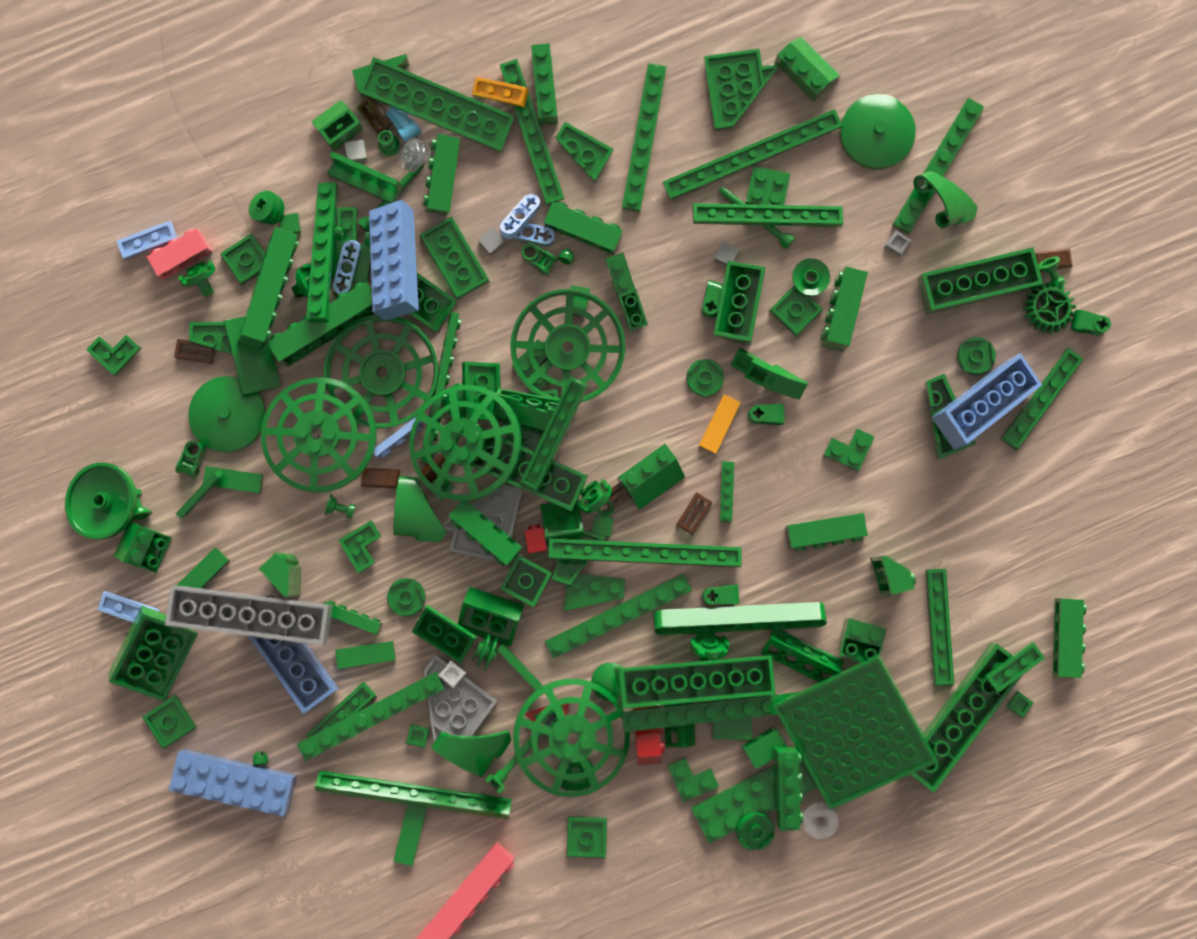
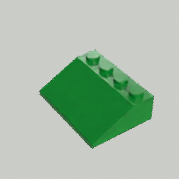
(151, 655)

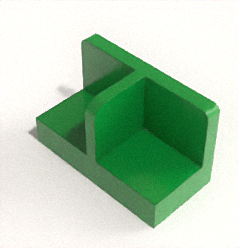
(761, 748)

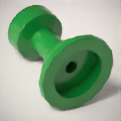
(388, 143)
(1050, 265)
(333, 505)
(140, 512)

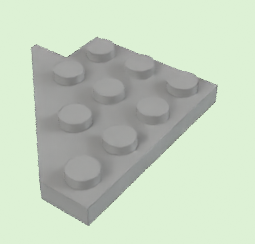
(498, 507)
(459, 708)

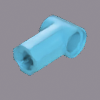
(405, 127)

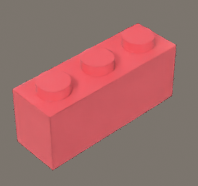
(179, 253)

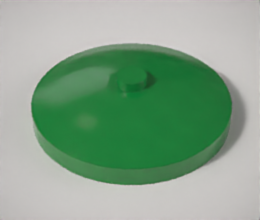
(877, 132)
(225, 417)
(100, 501)

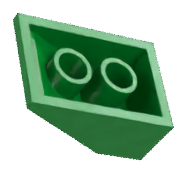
(432, 304)

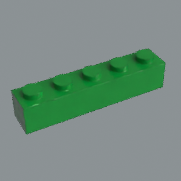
(726, 491)
(353, 618)

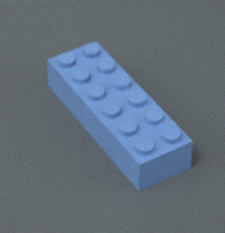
(393, 260)
(987, 401)
(297, 670)
(233, 782)

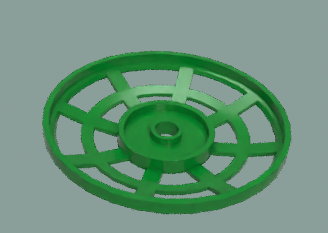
(572, 334)
(382, 359)
(326, 443)
(474, 446)
(558, 735)

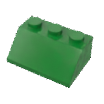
(806, 68)
(651, 476)
(283, 573)
(892, 576)
(490, 614)
(444, 634)

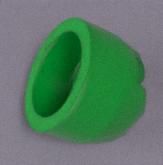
(566, 256)
(260, 759)

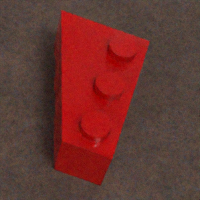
(648, 743)

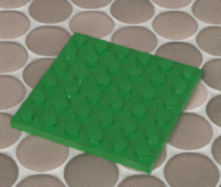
(855, 732)

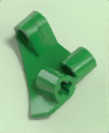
(957, 204)
(414, 514)
(472, 752)

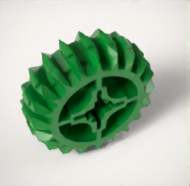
(1052, 315)

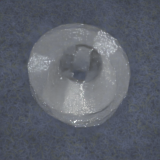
(413, 154)
(816, 830)

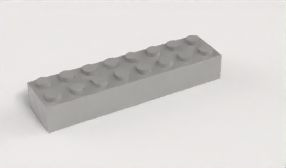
(248, 615)

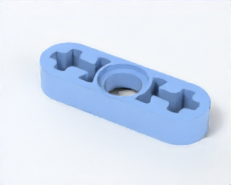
(518, 224)
(542, 231)
(345, 252)

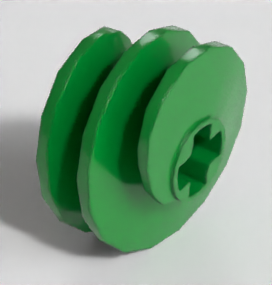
(266, 208)
(486, 651)

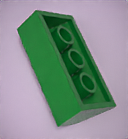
(739, 302)

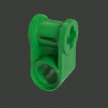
(540, 258)
(712, 298)
(1087, 323)
(770, 414)
(189, 460)
(724, 595)

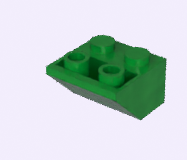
(337, 125)
(142, 547)
(860, 640)

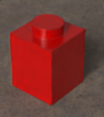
(535, 539)

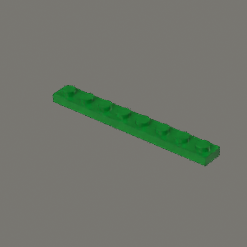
(533, 137)
(644, 137)
(939, 163)
(767, 215)
(322, 252)
(446, 361)
(618, 615)
(370, 716)

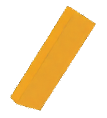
(500, 92)
(719, 424)

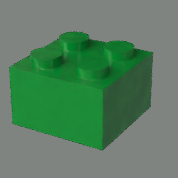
(526, 581)

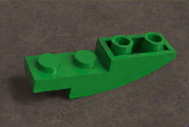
(626, 292)
(769, 376)

